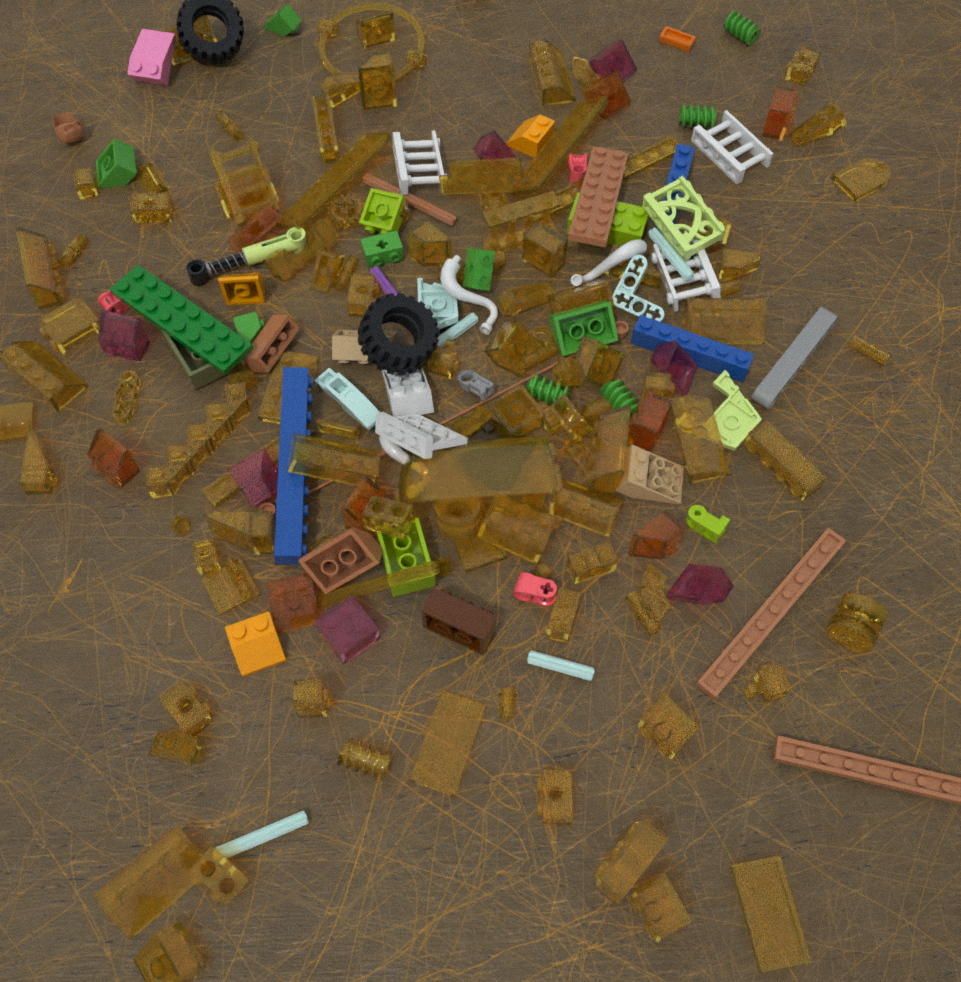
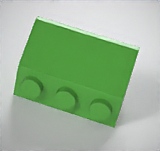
(590, 321)

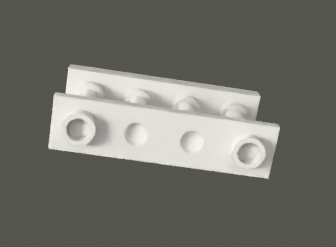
(726, 160)
(403, 168)
(706, 274)

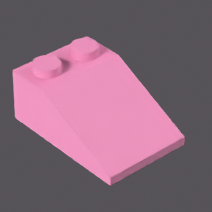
(152, 57)

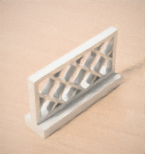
(417, 433)

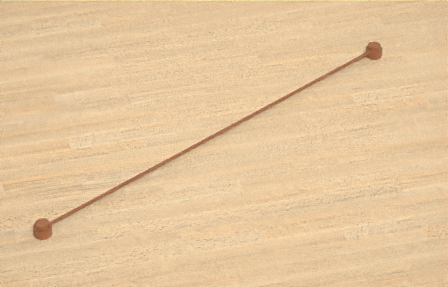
(622, 331)

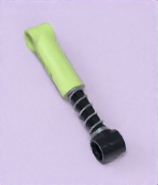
(200, 272)

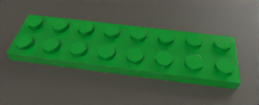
(181, 319)

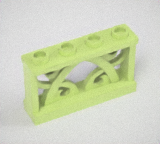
(690, 202)

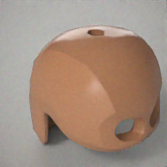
(67, 127)

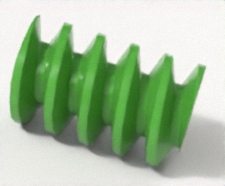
(741, 28)
(697, 116)
(546, 391)
(618, 396)

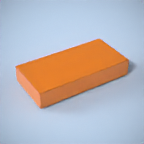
(677, 39)

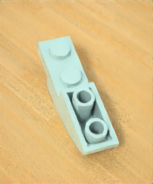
(348, 397)

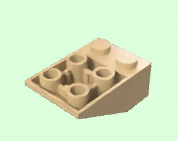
(651, 477)

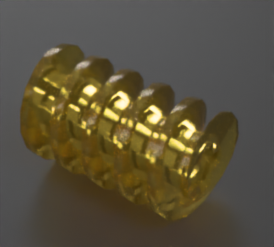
(364, 759)

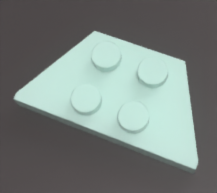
(439, 301)

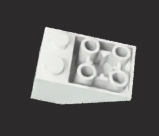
(408, 393)

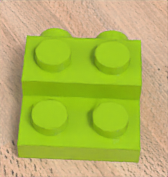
(382, 212)

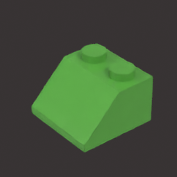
(116, 165)

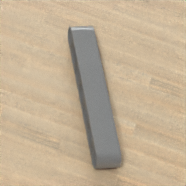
(794, 358)

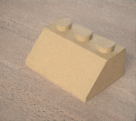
(346, 346)

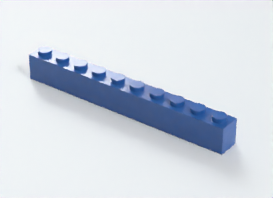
(291, 486)

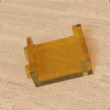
(68, 324)

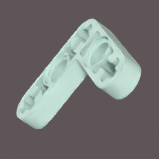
(629, 292)

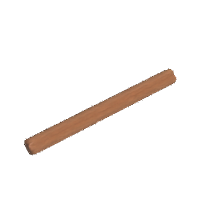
(413, 200)

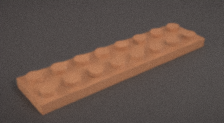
(598, 197)

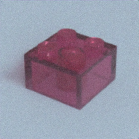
(347, 629)

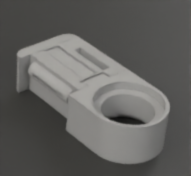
(477, 385)

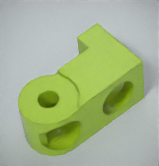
(706, 523)

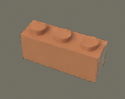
(271, 343)

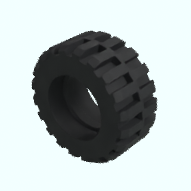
(204, 50)
(407, 313)

